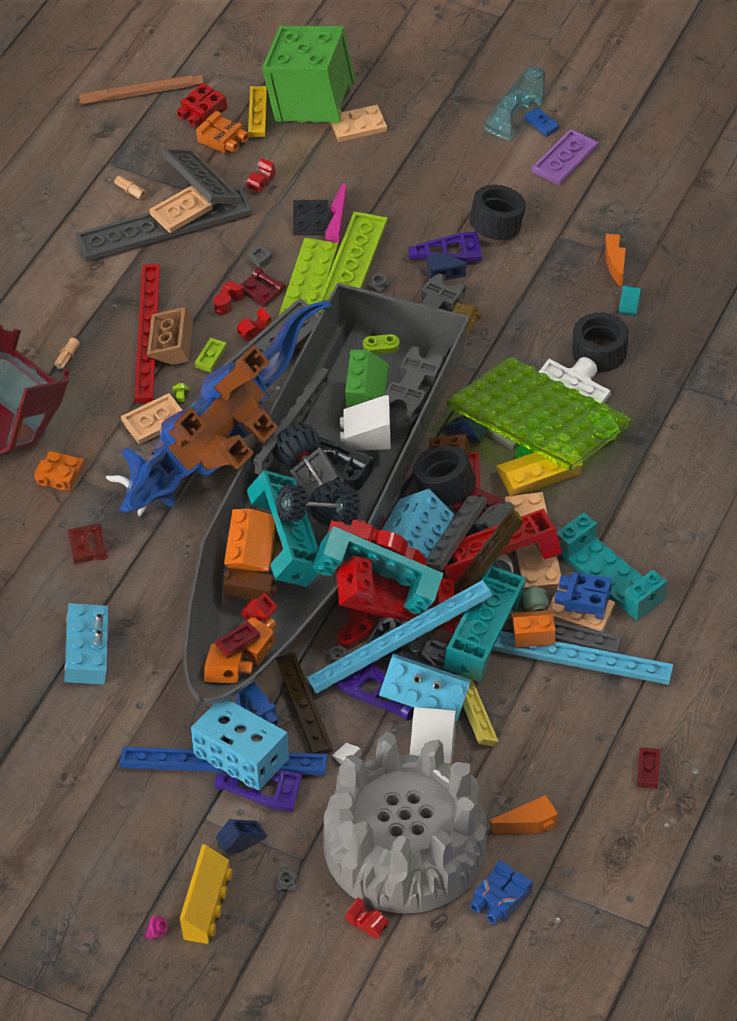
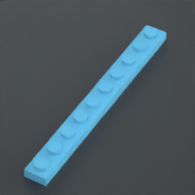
(399, 636)
(590, 659)

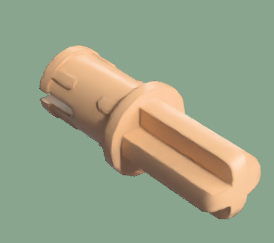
(130, 187)
(67, 353)

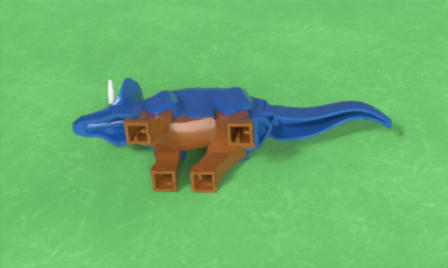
(199, 435)

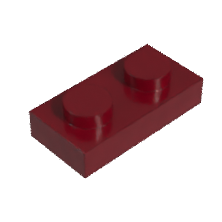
(237, 639)
(648, 768)

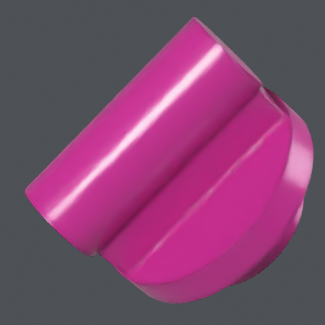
(156, 928)

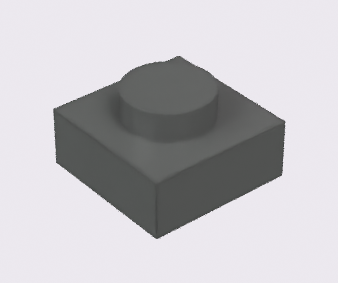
(260, 256)

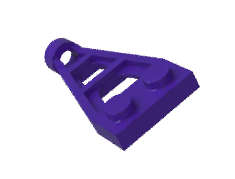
(469, 243)
(352, 686)
(285, 793)

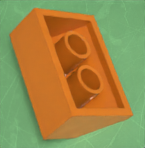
(250, 541)

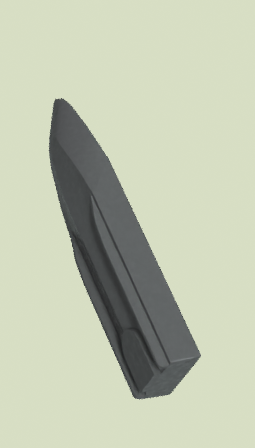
(339, 329)

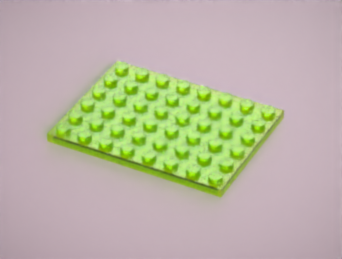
(539, 413)

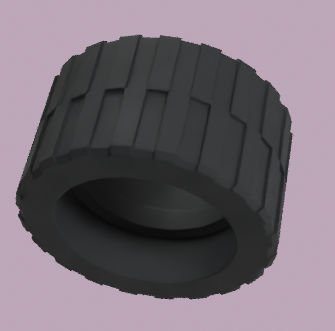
(497, 212)
(603, 326)
(446, 473)

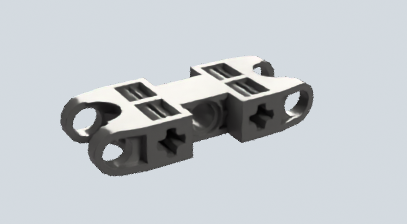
(440, 296)
(416, 374)

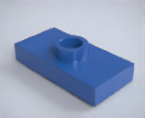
(541, 121)

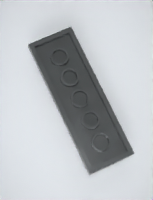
(201, 176)
(265, 337)

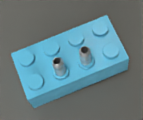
(86, 644)
(423, 686)

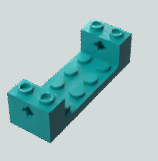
(297, 538)
(344, 545)
(590, 556)
(482, 624)

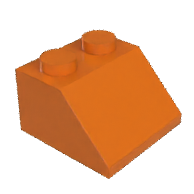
(533, 628)

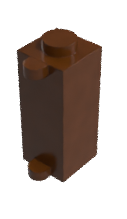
(249, 584)

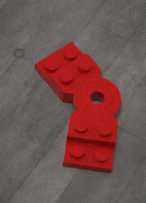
(383, 538)

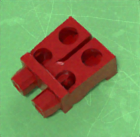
(201, 104)

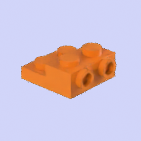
(59, 471)

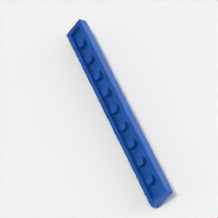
(186, 760)

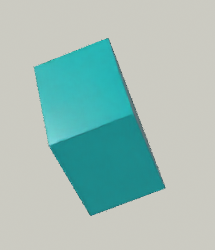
(630, 300)

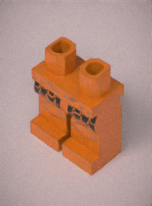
(221, 133)

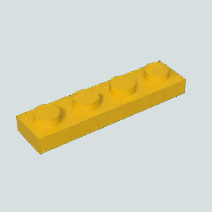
(257, 111)

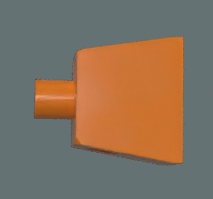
(259, 649)
(224, 669)

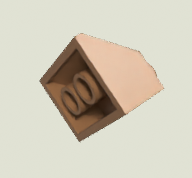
(170, 336)

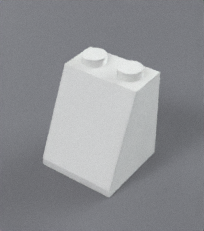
(367, 425)
(433, 725)

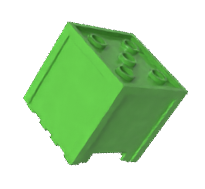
(308, 73)

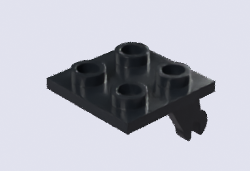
(310, 217)

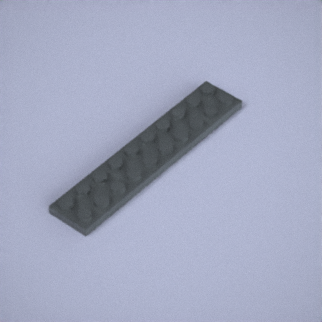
(146, 229)

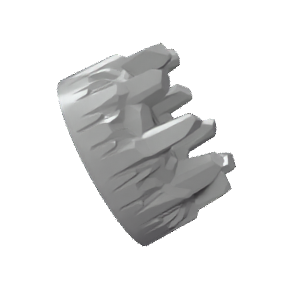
(407, 870)

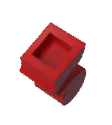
(266, 174)
(223, 301)
(249, 329)
(259, 608)
(371, 922)

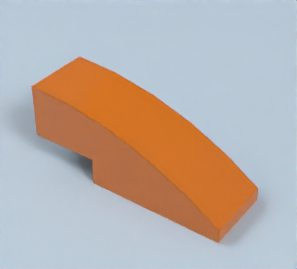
(615, 257)

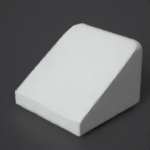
(346, 750)

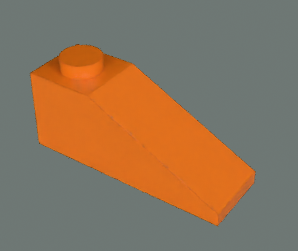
(527, 819)

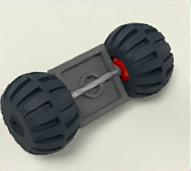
(300, 449)

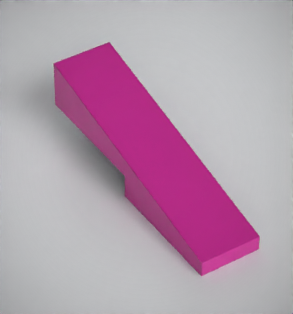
(338, 206)

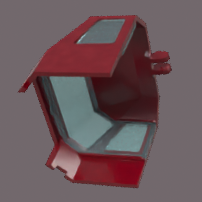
(26, 396)

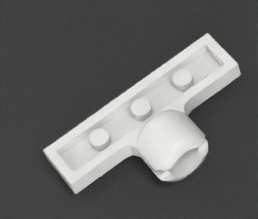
(578, 377)

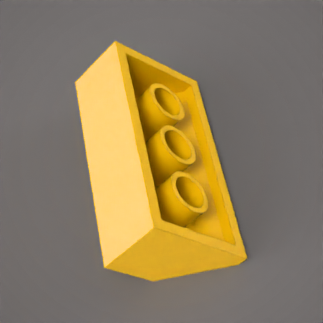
(533, 473)
(205, 896)

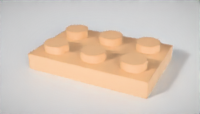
(359, 123)
(180, 209)
(146, 420)
(580, 619)

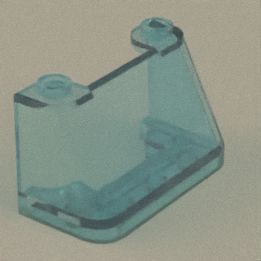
(525, 90)

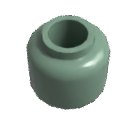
(535, 599)

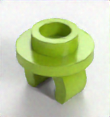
(180, 391)

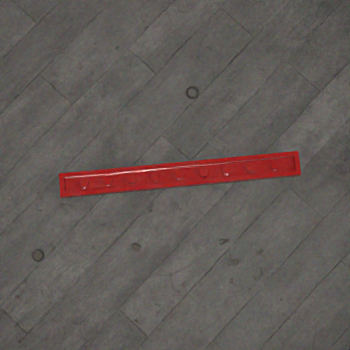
(148, 305)

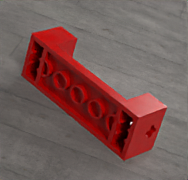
(535, 529)
(377, 594)

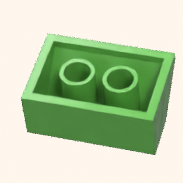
(365, 377)

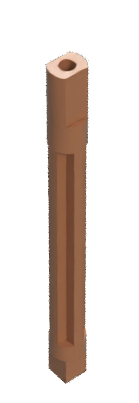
(139, 89)

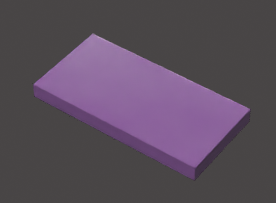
(565, 157)

